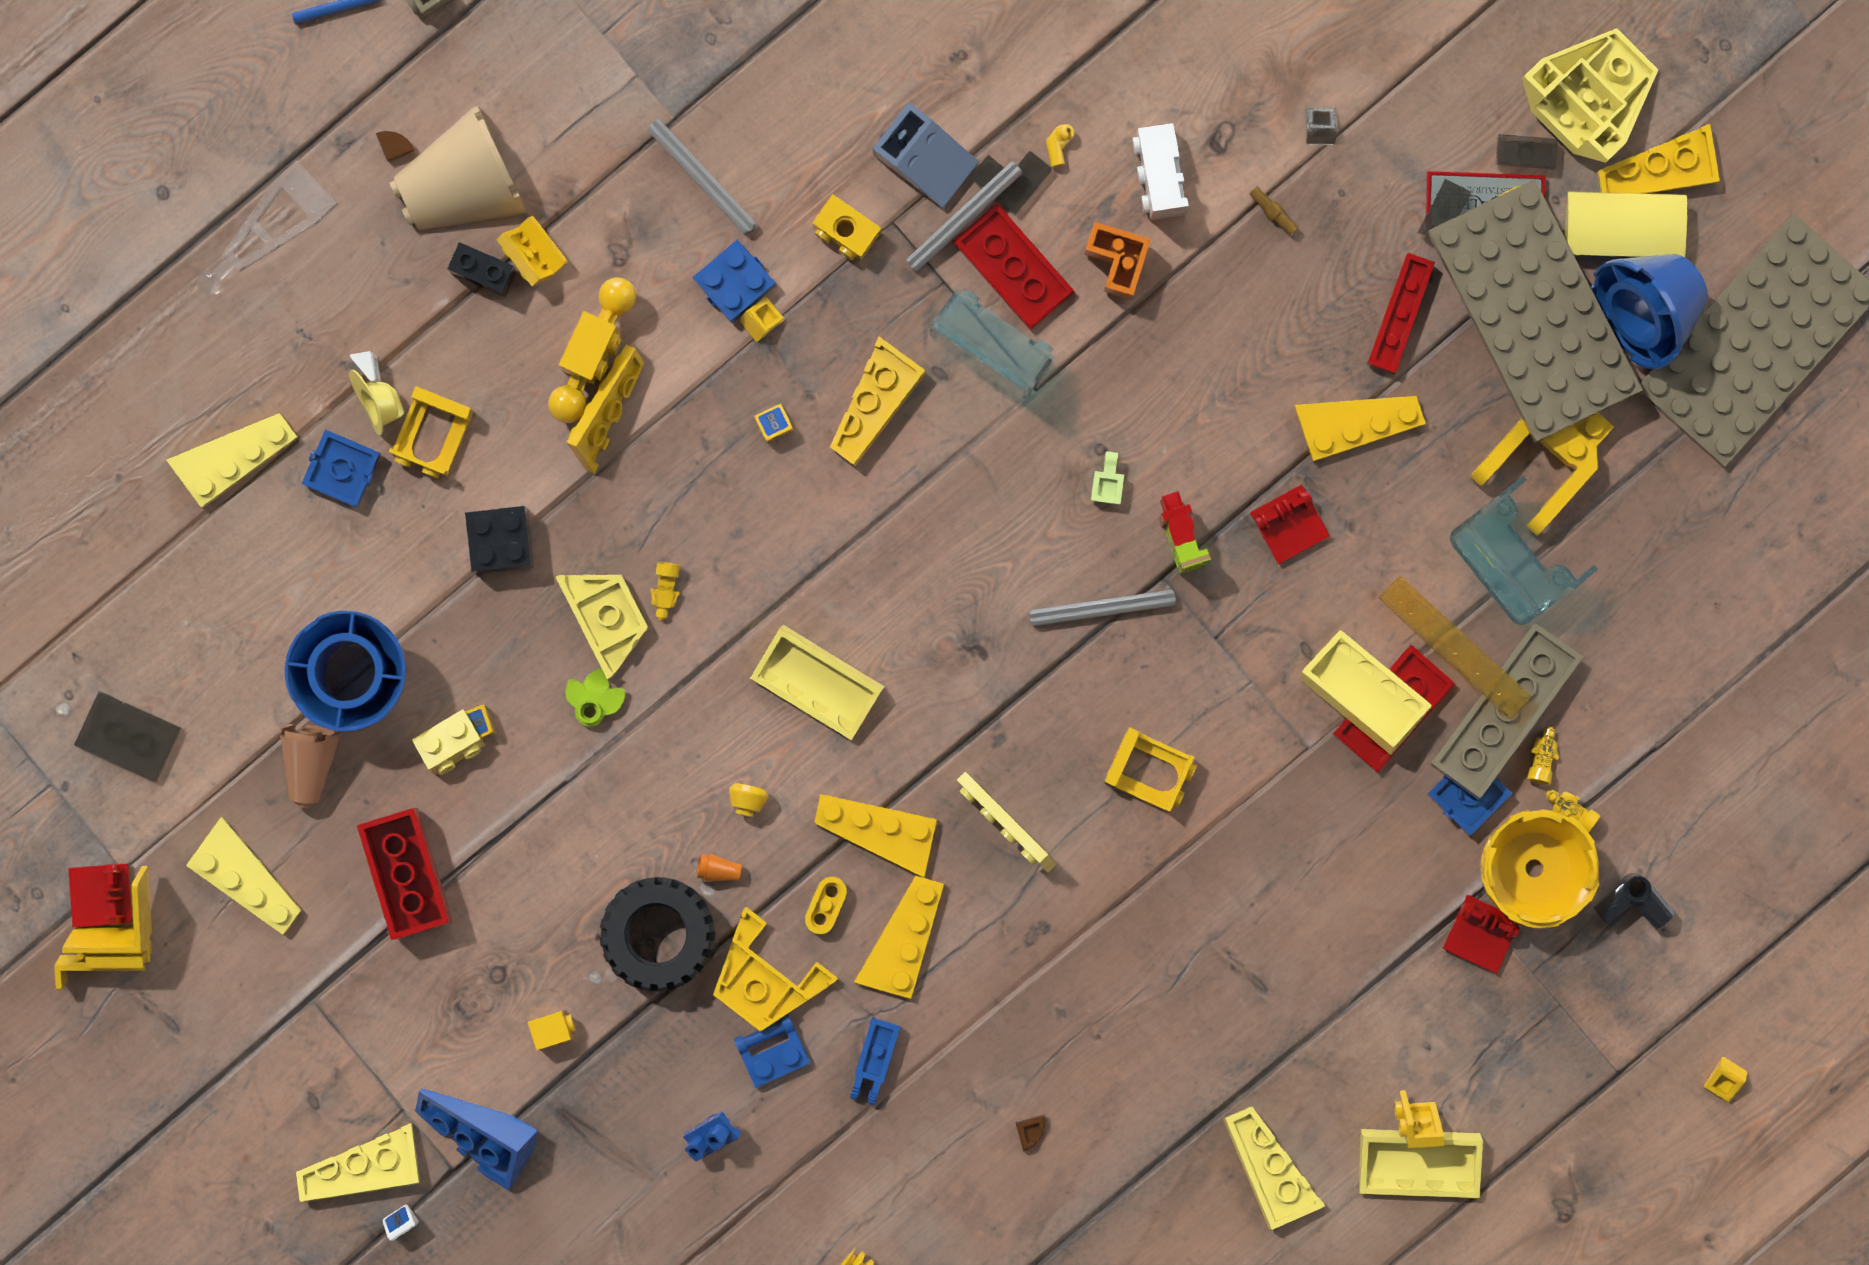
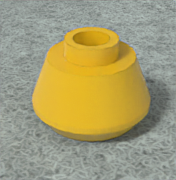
(747, 798)

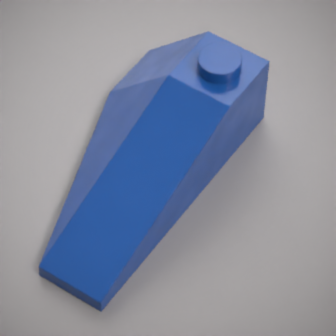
(490, 1137)

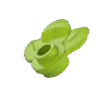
(595, 693)

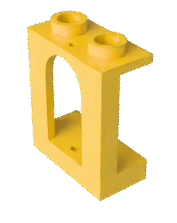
(411, 425)
(1178, 759)

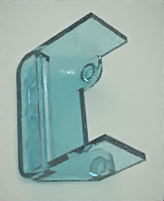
(993, 341)
(1506, 562)

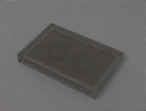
(127, 736)

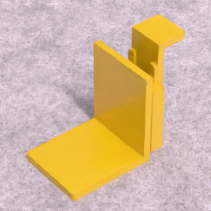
(111, 946)

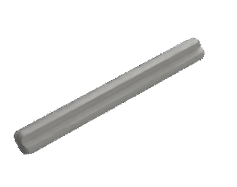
(701, 176)
(964, 216)
(1102, 607)

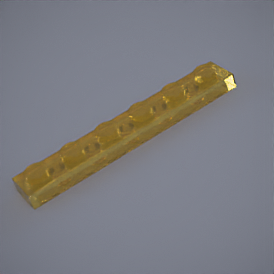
(1455, 647)

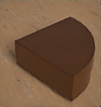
(394, 144)
(1030, 1131)

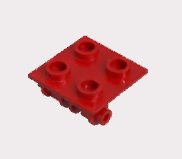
(1290, 524)
(100, 895)
(1481, 934)

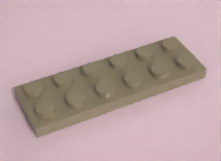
(1490, 738)

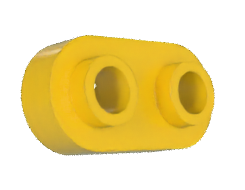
(826, 905)

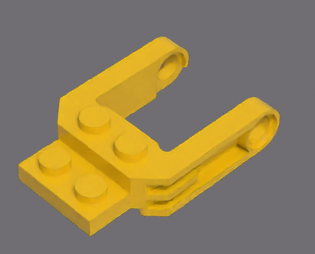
(1572, 446)

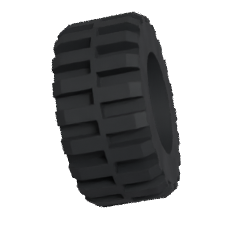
(616, 934)

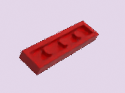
(1400, 313)

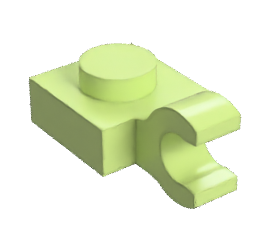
(1107, 484)

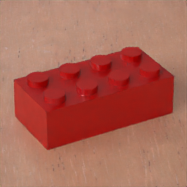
(404, 873)

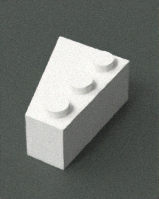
(1160, 172)

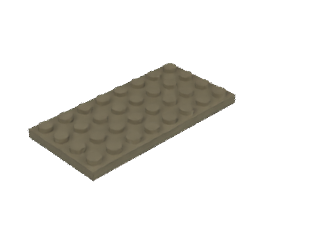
(1534, 311)
(1759, 340)

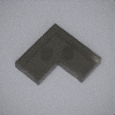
(1019, 192)
(1446, 206)

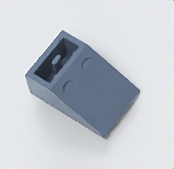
(925, 155)

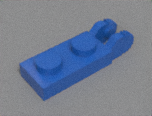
(875, 1057)

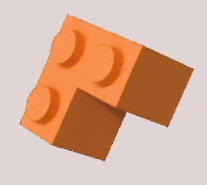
(1124, 251)

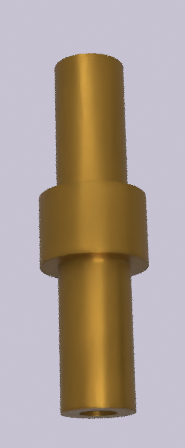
(1273, 210)

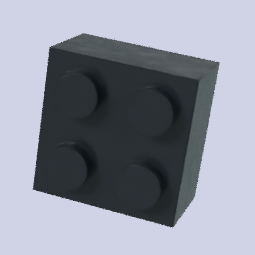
(499, 539)

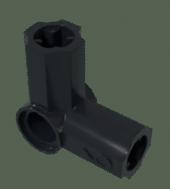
(1648, 902)

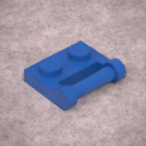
(775, 1060)

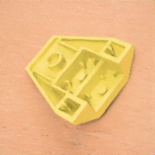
(1591, 93)

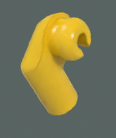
(1056, 142)

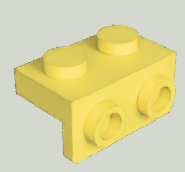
(449, 743)

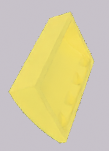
(1626, 224)
(817, 682)
(1365, 692)
(1441, 1171)

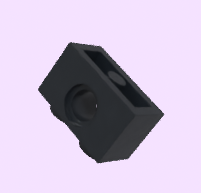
(482, 269)

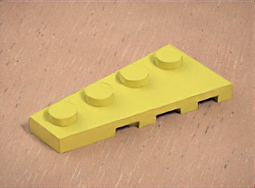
(227, 460)
(1011, 830)
(237, 872)
(374, 1166)
(1272, 1175)

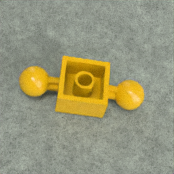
(590, 349)

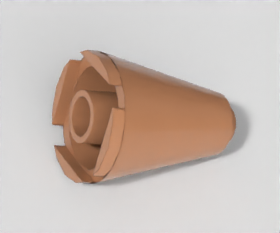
(307, 761)

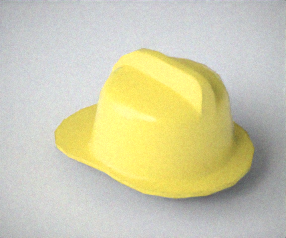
(378, 400)

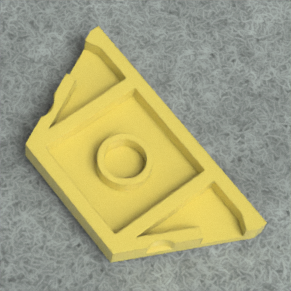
(605, 615)

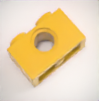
(838, 212)

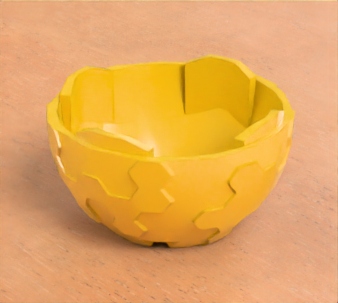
(1567, 863)

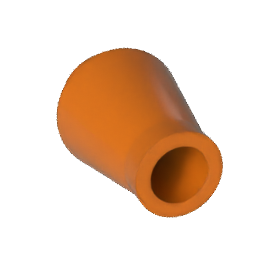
(714, 869)

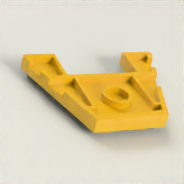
(756, 988)

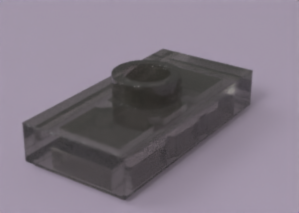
(1526, 151)

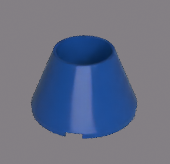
(1651, 304)
(308, 661)

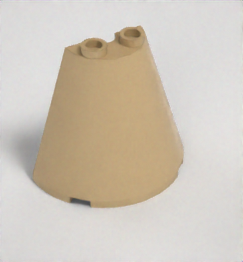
(458, 179)

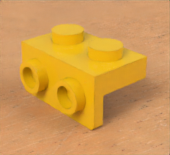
(532, 251)
(1418, 1123)

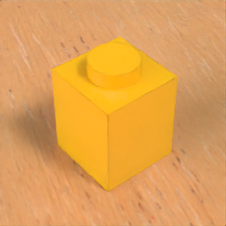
(551, 1029)

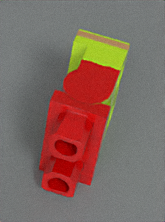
(1180, 534)

